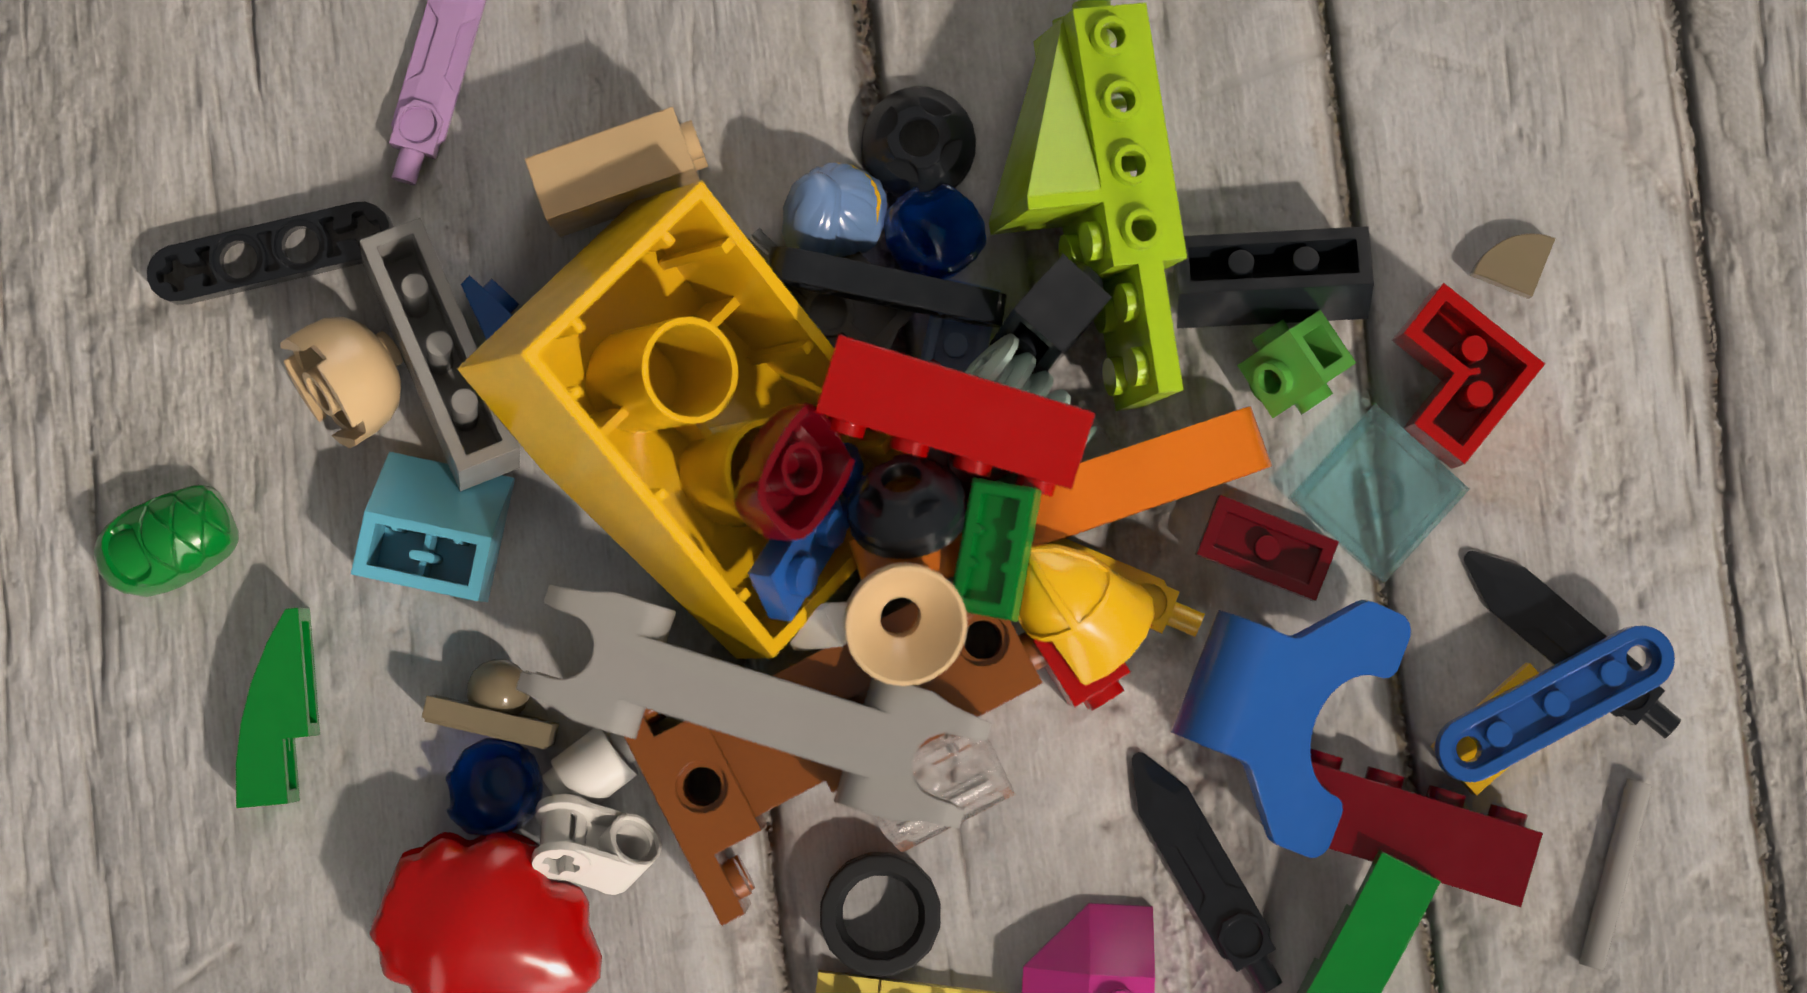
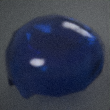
(934, 232)
(494, 787)

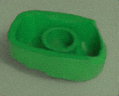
(166, 541)

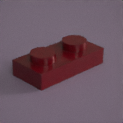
(1266, 548)

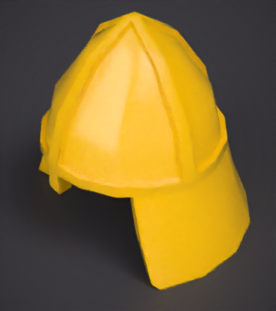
(1084, 610)

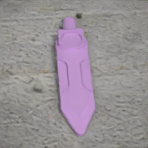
(433, 83)

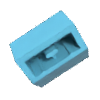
(429, 532)

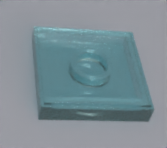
(1378, 493)

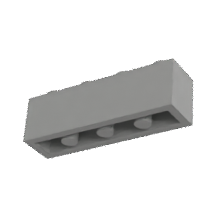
(433, 346)

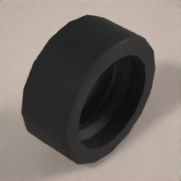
(880, 962)

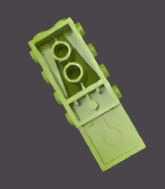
(1074, 173)

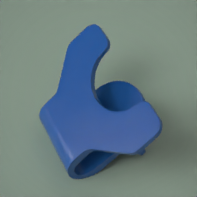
(1260, 700)

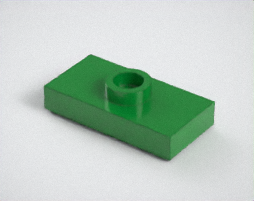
(996, 548)

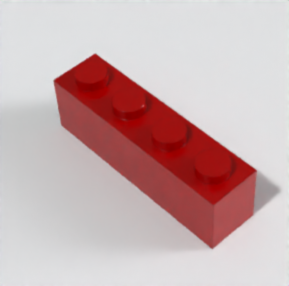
(954, 413)

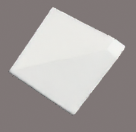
(822, 629)

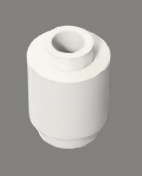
(592, 767)

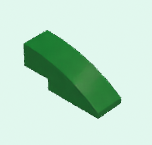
(278, 710)

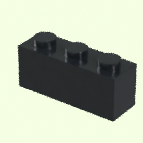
(1274, 277)

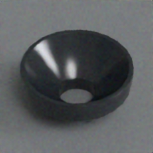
(898, 169)
(907, 521)

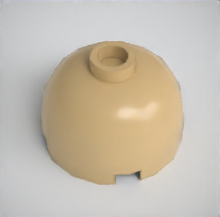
(346, 374)

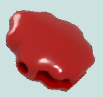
(483, 921)

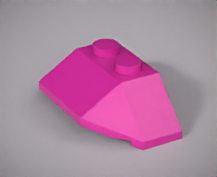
(1097, 952)

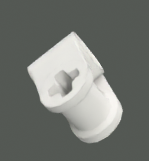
(595, 845)

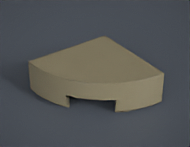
(1515, 263)

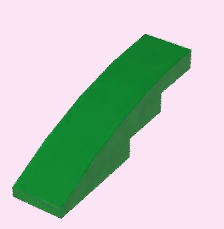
(1373, 929)

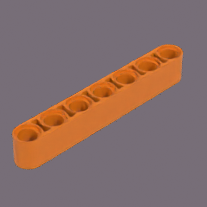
(1127, 483)

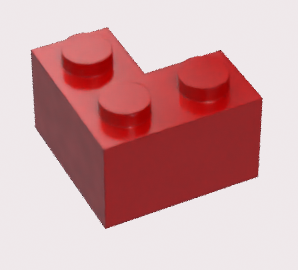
(1478, 371)

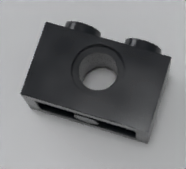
(1055, 312)

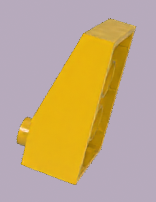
(646, 388)

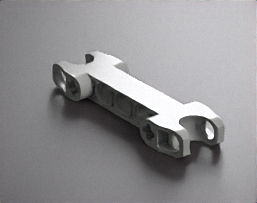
(639, 671)

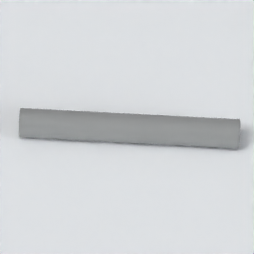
(1615, 874)

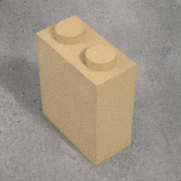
(613, 168)

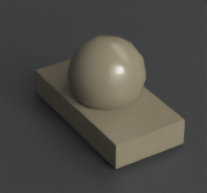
(492, 708)

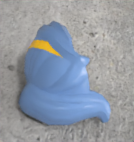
(834, 211)

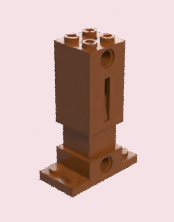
(763, 777)

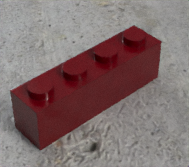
(1432, 833)

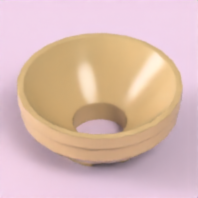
(923, 649)

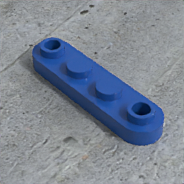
(1554, 703)

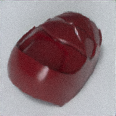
(792, 474)

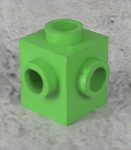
(1295, 364)

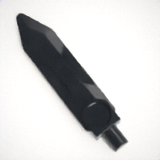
(1554, 628)
(1204, 872)

